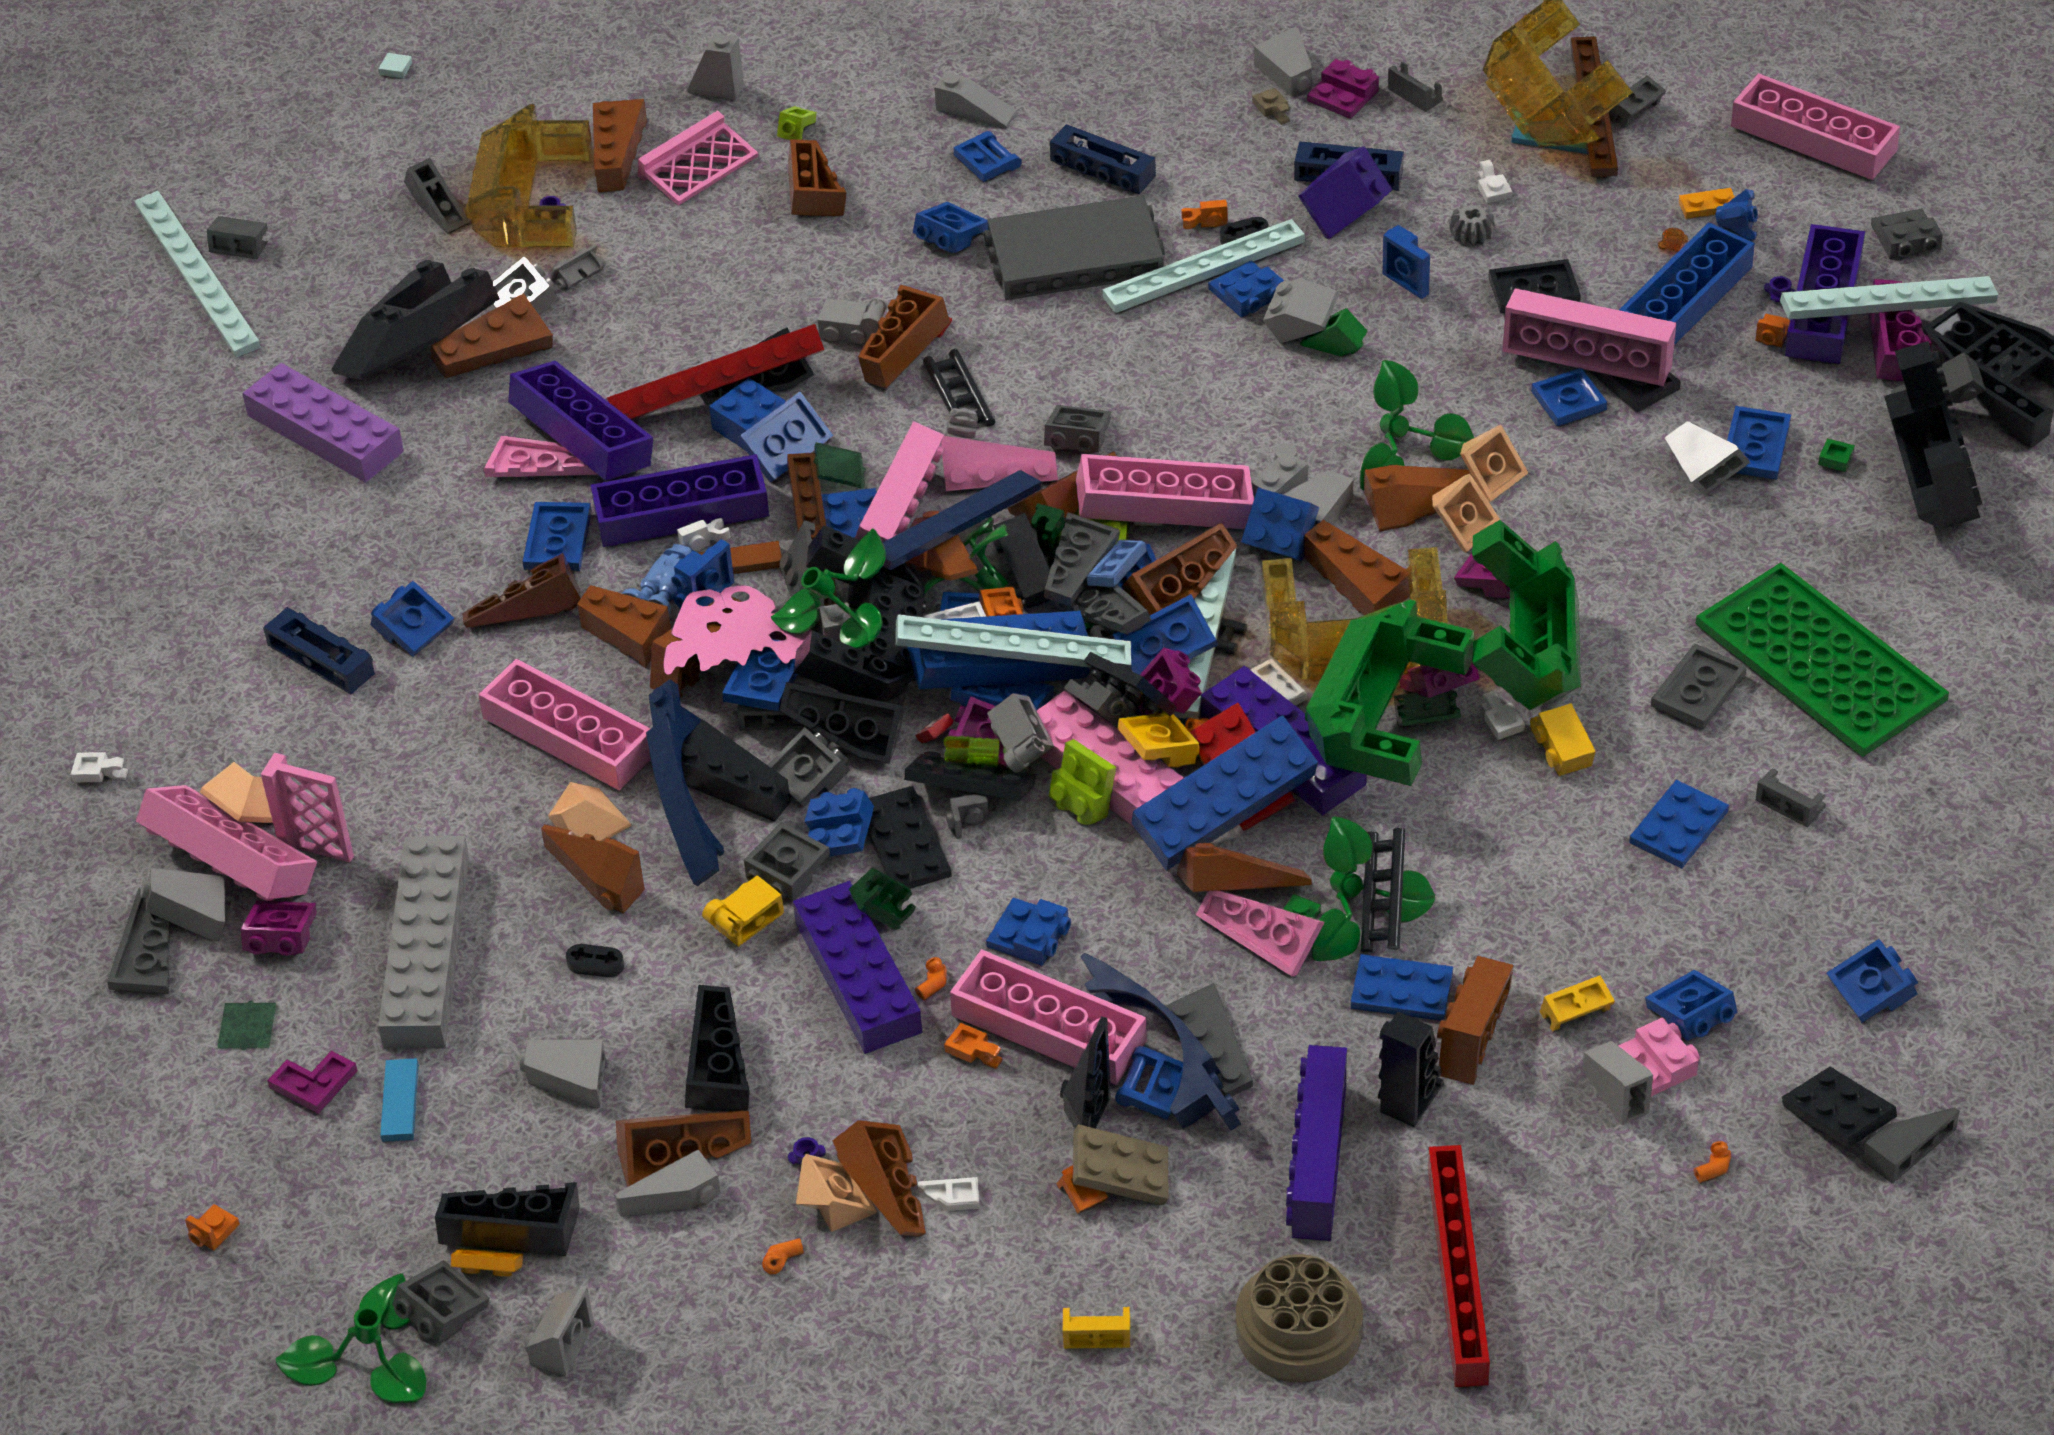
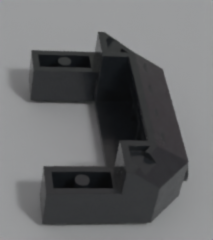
(1929, 442)
(882, 666)

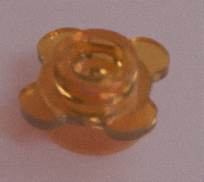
(1673, 240)

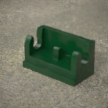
(1049, 526)
(1417, 709)
(882, 898)

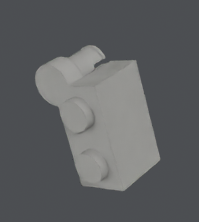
(850, 320)
(1283, 473)
(1020, 731)

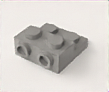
(527, 280)

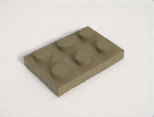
(1120, 1165)

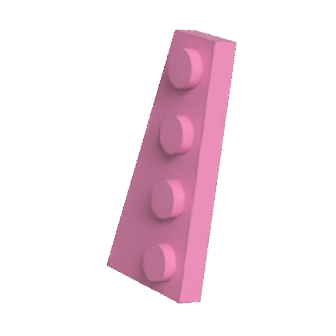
(533, 458)
(981, 464)
(1266, 930)

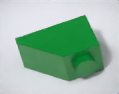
(1340, 336)

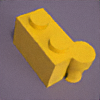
(1563, 739)
(745, 910)

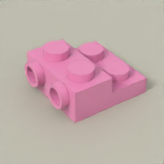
(1663, 1053)

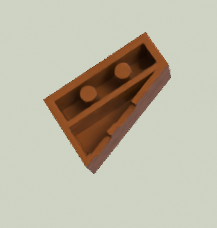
(812, 183)
(623, 621)

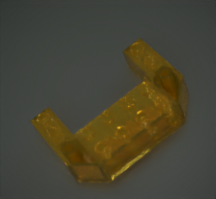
(1532, 91)
(506, 177)
(1310, 645)

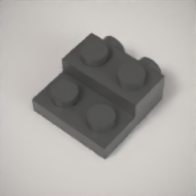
(1907, 233)
(1076, 429)
(1102, 700)
(809, 766)
(786, 860)
(438, 1301)

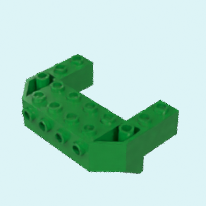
(1543, 647)
(1362, 681)

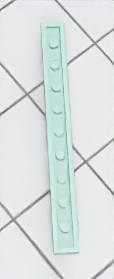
(197, 274)

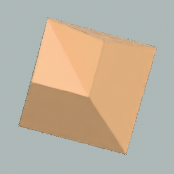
(1493, 462)
(1464, 510)
(239, 795)
(588, 811)
(833, 1191)

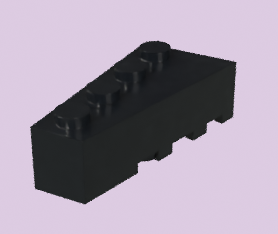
(732, 774)
(715, 1063)
(1408, 1069)
(510, 1220)

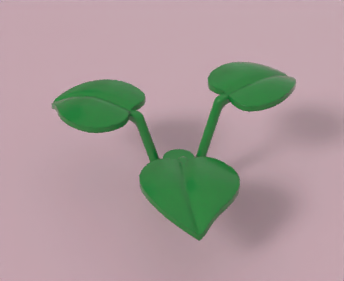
(1392, 390)
(988, 576)
(801, 610)
(1343, 849)
(396, 1381)

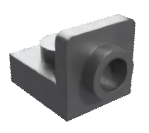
(966, 809)

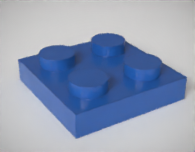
(1569, 397)

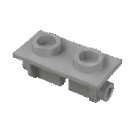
(568, 270)

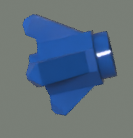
(1739, 215)

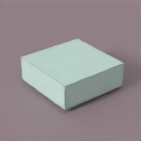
(395, 65)

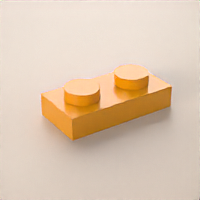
(1704, 203)
(473, 1260)

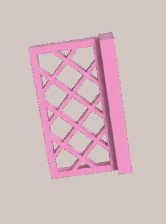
(683, 148)
(287, 809)

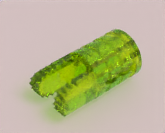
(971, 750)

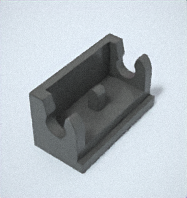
(1412, 89)
(1645, 93)
(236, 237)
(1787, 800)

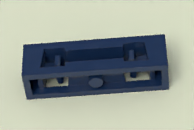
(1322, 156)
(1102, 159)
(317, 647)

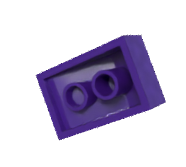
(1345, 191)

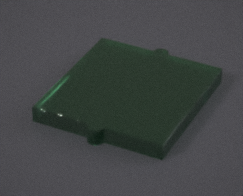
(839, 465)
(247, 1025)

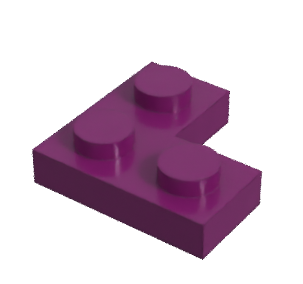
(313, 1088)

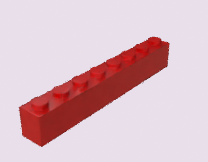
(718, 373)
(1458, 1266)

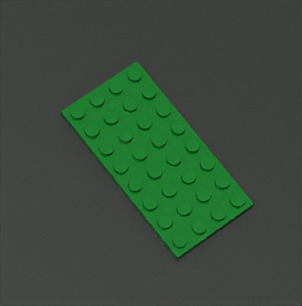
(1822, 659)

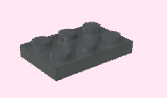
(1698, 686)

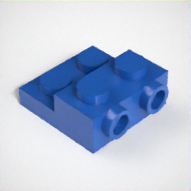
(948, 226)
(1405, 261)
(1246, 288)
(703, 572)
(410, 618)
(840, 820)
(1030, 930)
(1873, 980)
(1693, 1004)

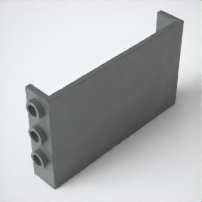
(1074, 247)

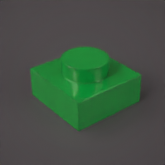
(1836, 455)
(1303, 906)

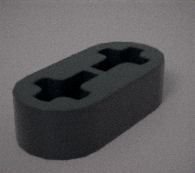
(1241, 228)
(595, 960)

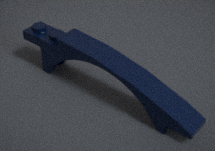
(665, 740)
(1199, 1085)

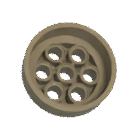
(1303, 1349)

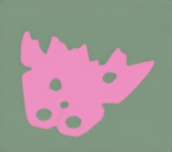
(739, 633)

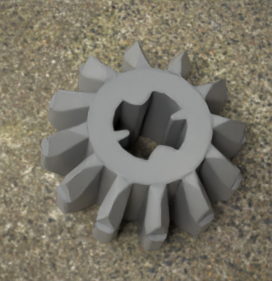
(1472, 223)
(962, 424)

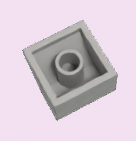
(1299, 309)
(561, 1331)

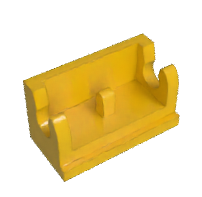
(1576, 1001)
(1096, 1330)

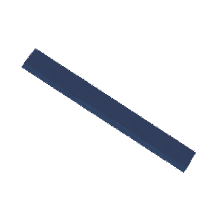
(959, 518)

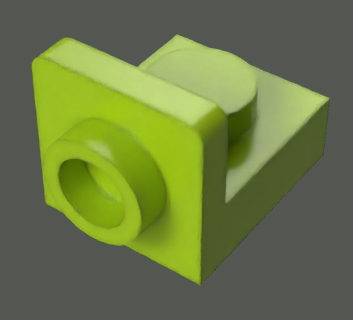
(793, 121)

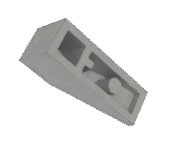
(969, 100)
(674, 1187)

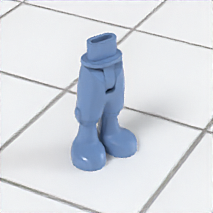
(657, 583)

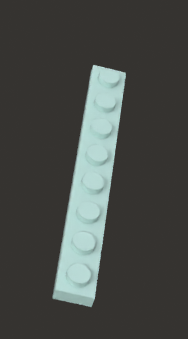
(1203, 266)
(1888, 297)
(1211, 604)
(1008, 642)

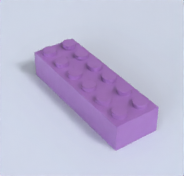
(323, 422)

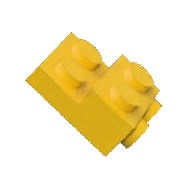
(1161, 738)

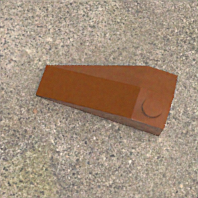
(1405, 492)
(1058, 495)
(947, 559)
(604, 868)
(877, 1160)

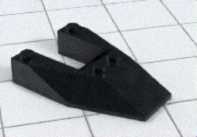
(413, 317)
(2005, 356)

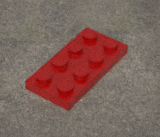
(1222, 734)

